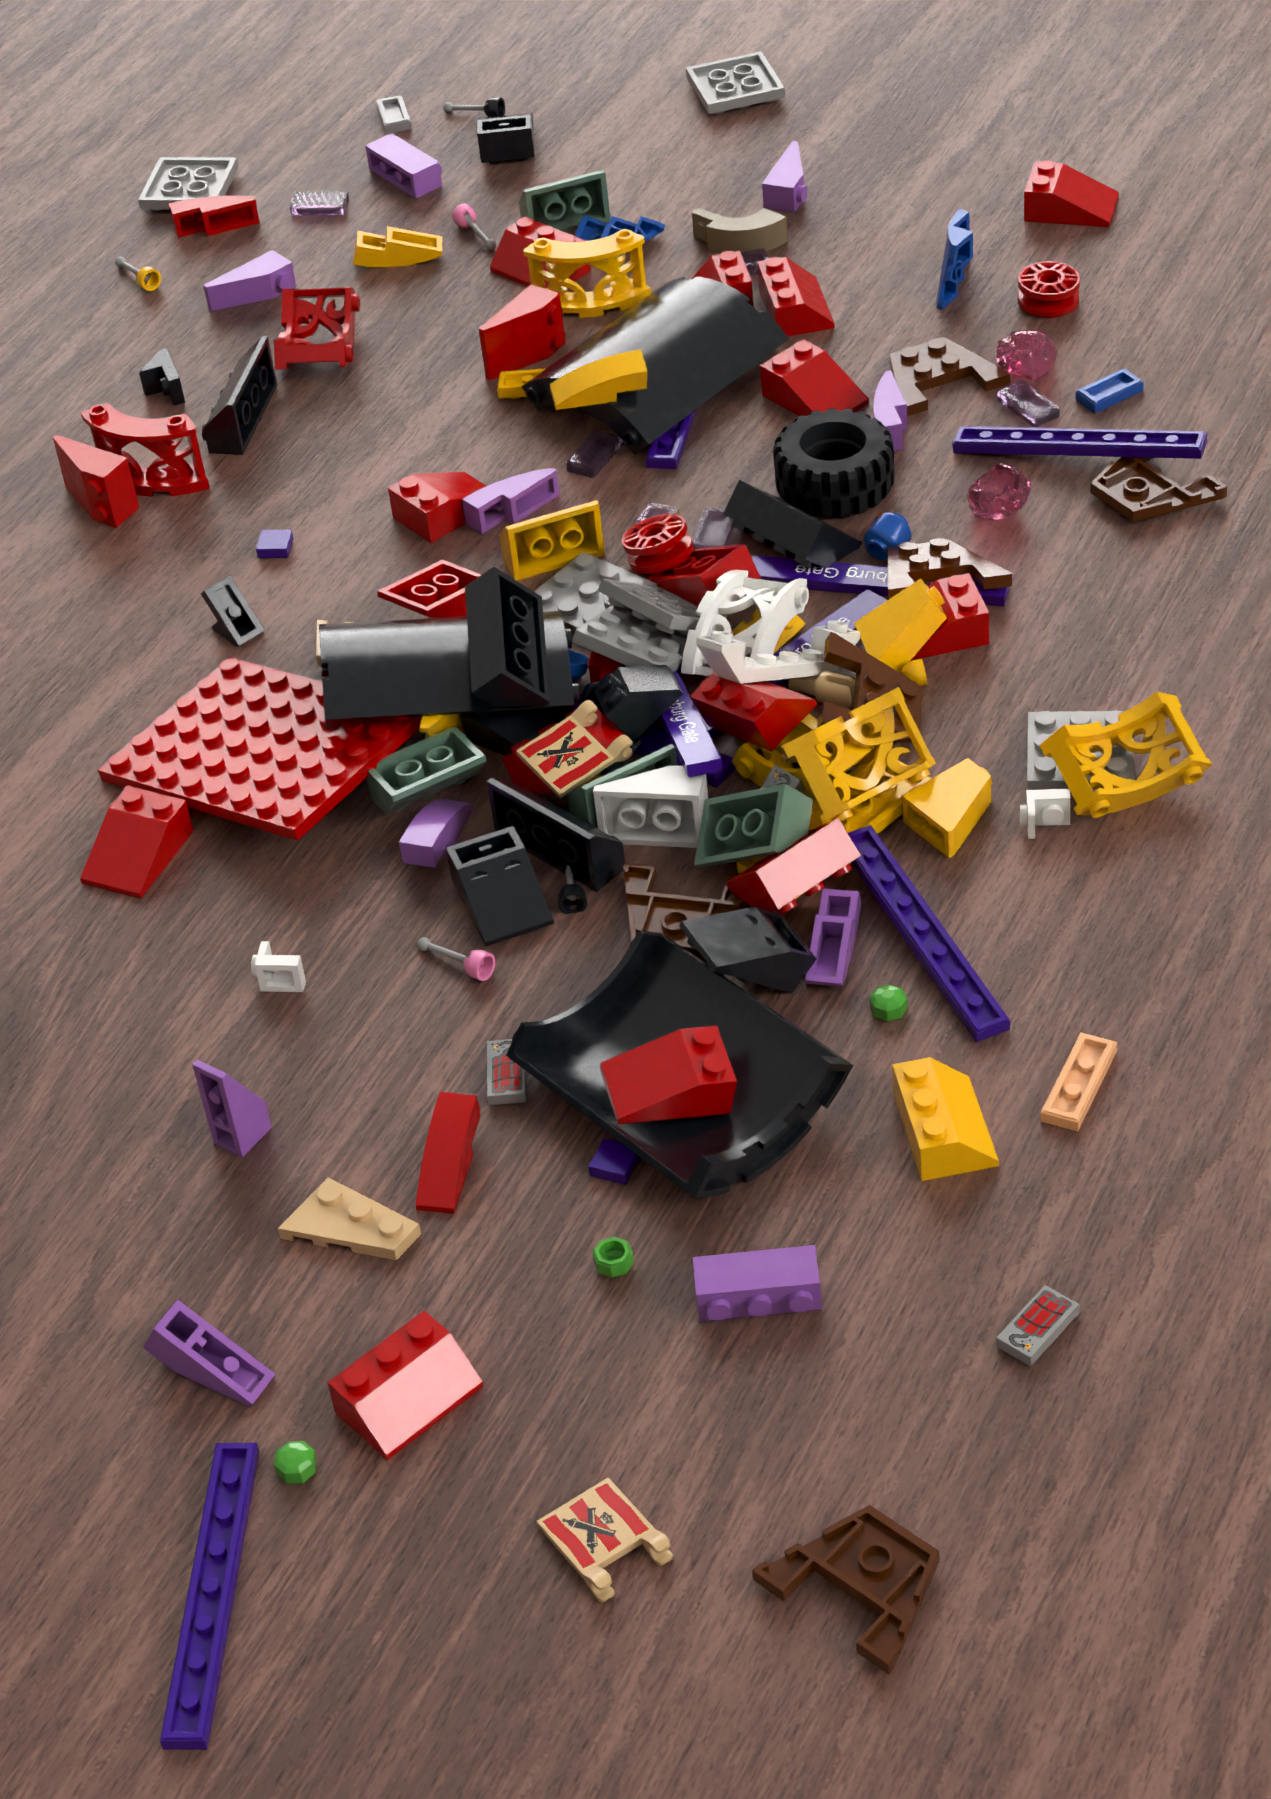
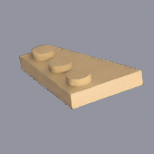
(351, 1220)

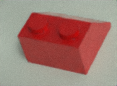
(730, 270)

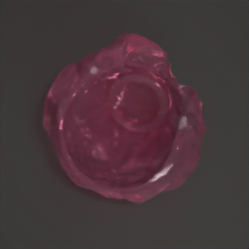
(1027, 354)
(999, 492)

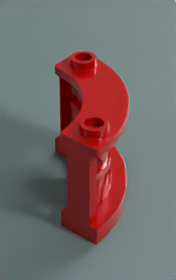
(291, 345)
(115, 430)

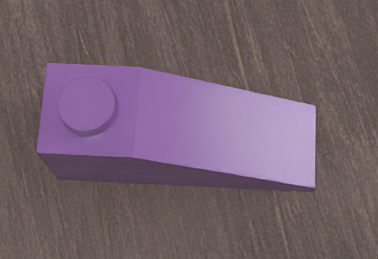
(785, 185)
(251, 282)
(232, 1111)
(207, 1356)

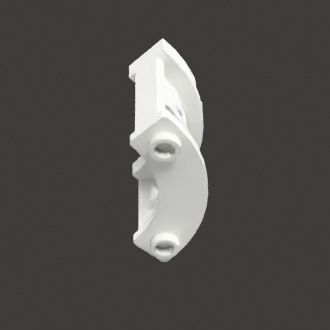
(735, 593)

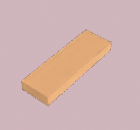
(1078, 1082)

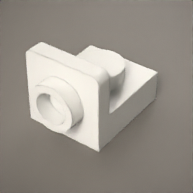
(1044, 809)
(277, 972)

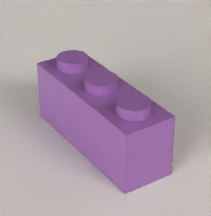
(404, 165)
(757, 1283)

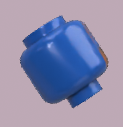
(885, 532)

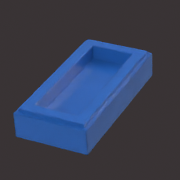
(1109, 390)

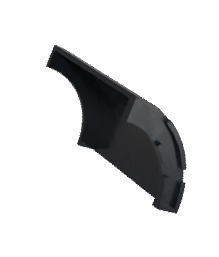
(694, 344)
(421, 669)
(663, 989)

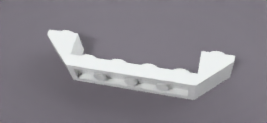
(728, 658)

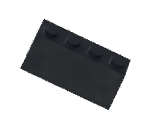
(241, 402)
(787, 527)
(506, 642)
(556, 834)

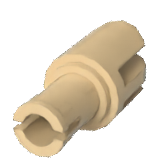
(827, 686)

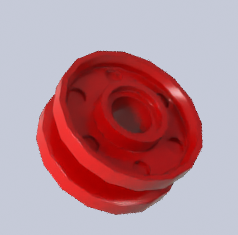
(1048, 289)
(657, 543)

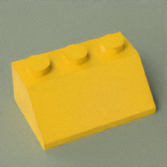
(552, 540)
(941, 1119)

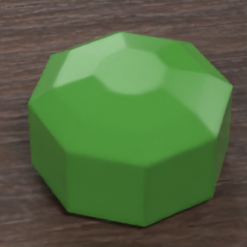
(888, 1002)
(613, 1257)
(295, 1462)

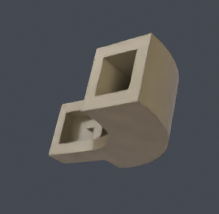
(742, 234)

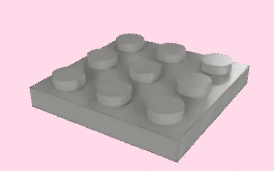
(735, 83)
(185, 179)
(576, 589)
(653, 604)
(630, 639)
(1043, 771)

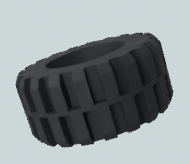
(834, 463)

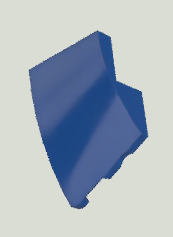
(593, 229)
(956, 256)

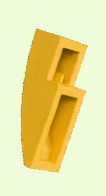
(396, 248)
(600, 381)

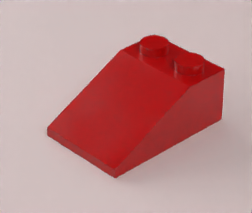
(1067, 197)
(522, 332)
(809, 381)
(97, 480)
(432, 502)
(702, 569)
(433, 591)
(965, 619)
(137, 841)
(671, 1078)

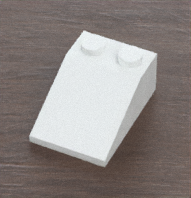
(653, 808)

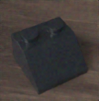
(637, 696)

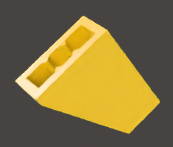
(902, 624)
(948, 805)

